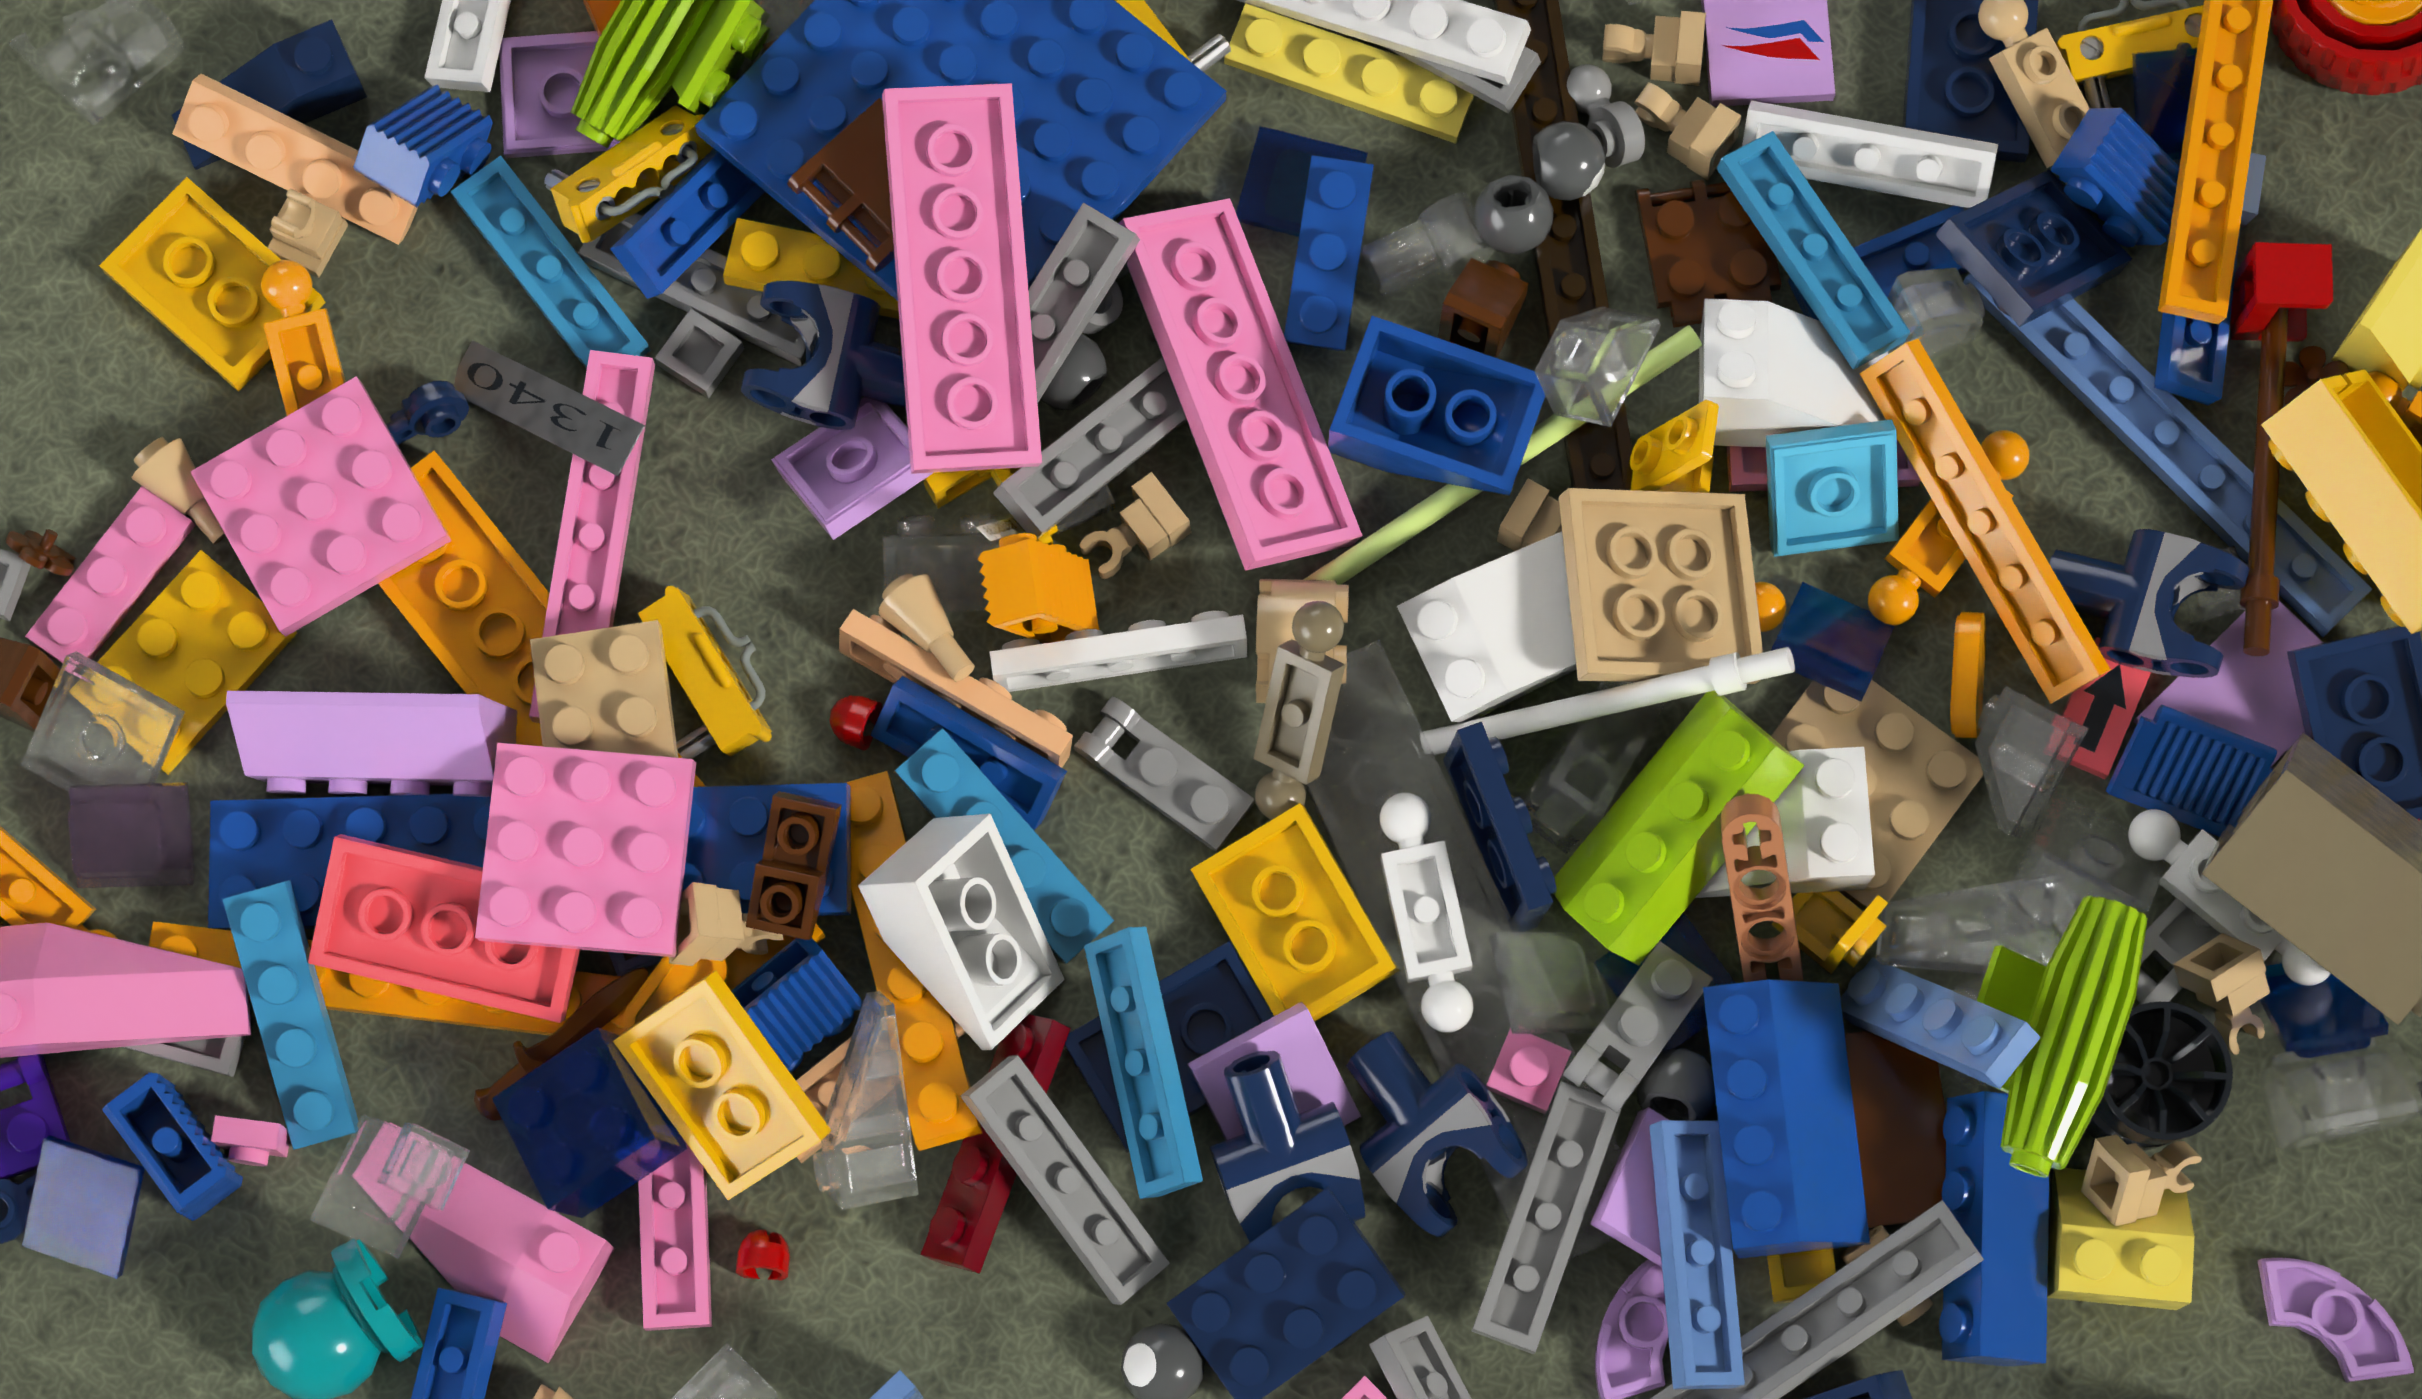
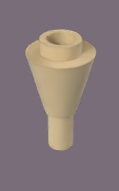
(166, 473)
(917, 612)

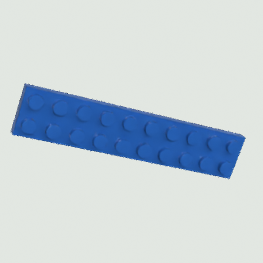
(292, 839)

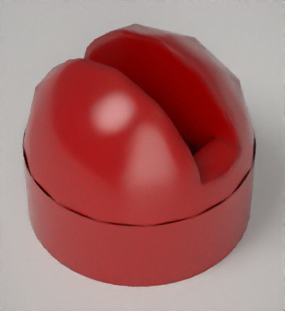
(849, 719)
(763, 1251)

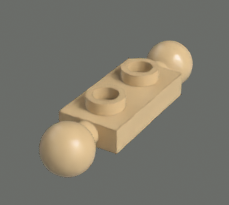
(2034, 77)

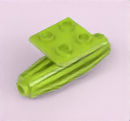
(660, 47)
(2081, 1014)

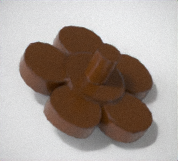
(2312, 362)
(41, 552)

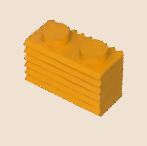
(1037, 589)

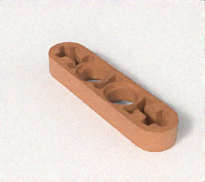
(1765, 903)

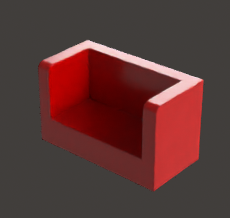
(2276, 278)

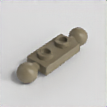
(1299, 708)

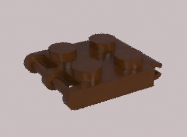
(855, 177)
(1703, 250)

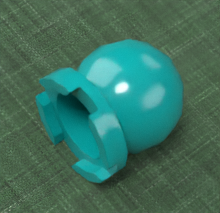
(327, 1328)

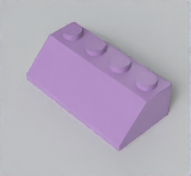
(370, 740)

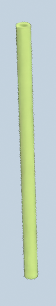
(1453, 496)

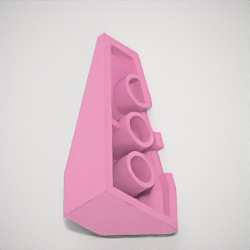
(102, 992)
(516, 1253)

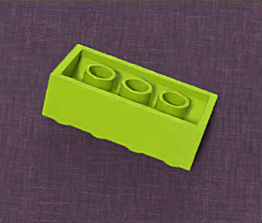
(1666, 828)

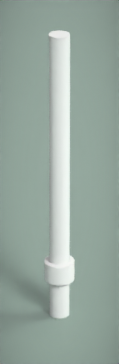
(1723, 674)

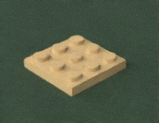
(1657, 581)
(1911, 768)

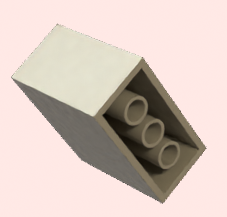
(2332, 874)

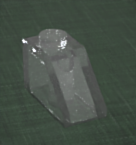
(1937, 309)
(1594, 362)
(2023, 757)

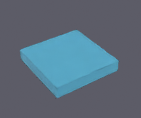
(1832, 487)

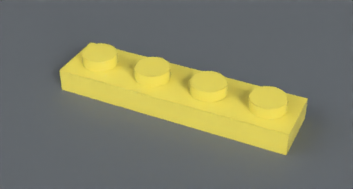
(1347, 73)

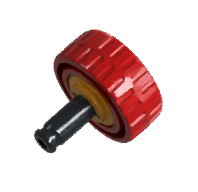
(2353, 43)

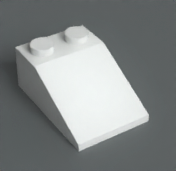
(1776, 373)
(1496, 629)
(1822, 827)
(964, 925)

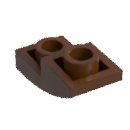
(793, 866)

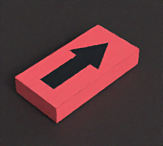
(2107, 710)

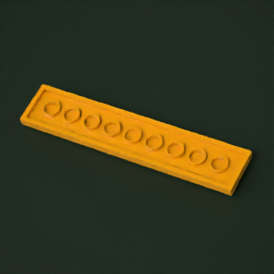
(477, 614)

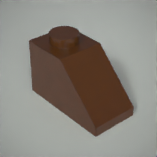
(1482, 306)
(24, 682)

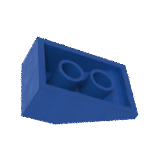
(1435, 410)

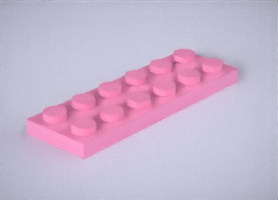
(961, 278)
(1239, 385)

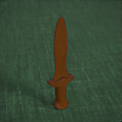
(592, 1014)

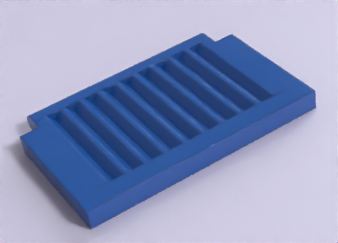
(2191, 770)

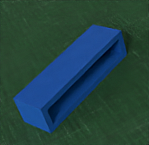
(2000, 1305)

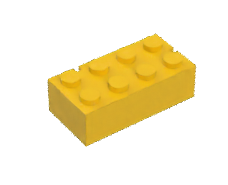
(2361, 478)

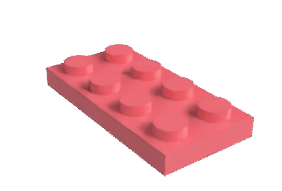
(415, 926)

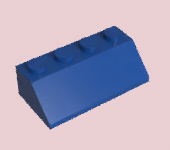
(1786, 1117)

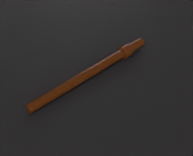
(2262, 588)

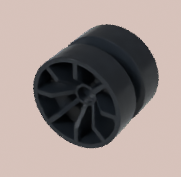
(2165, 1078)

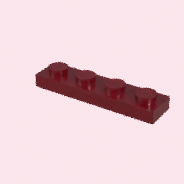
(980, 1173)

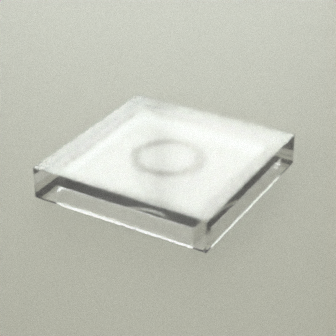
(100, 729)

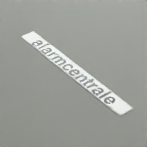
(1000, 529)

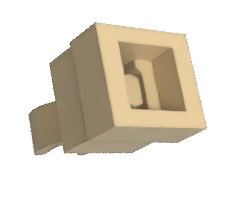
(1673, 47)
(1698, 135)
(306, 232)
(1530, 518)
(1150, 522)
(714, 926)
(2230, 979)
(2131, 1184)

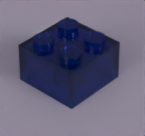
(587, 1125)

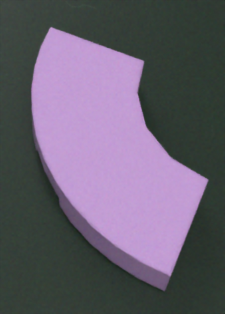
(2337, 1314)
(1633, 1337)

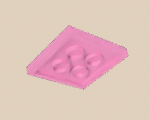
(320, 506)
(586, 850)

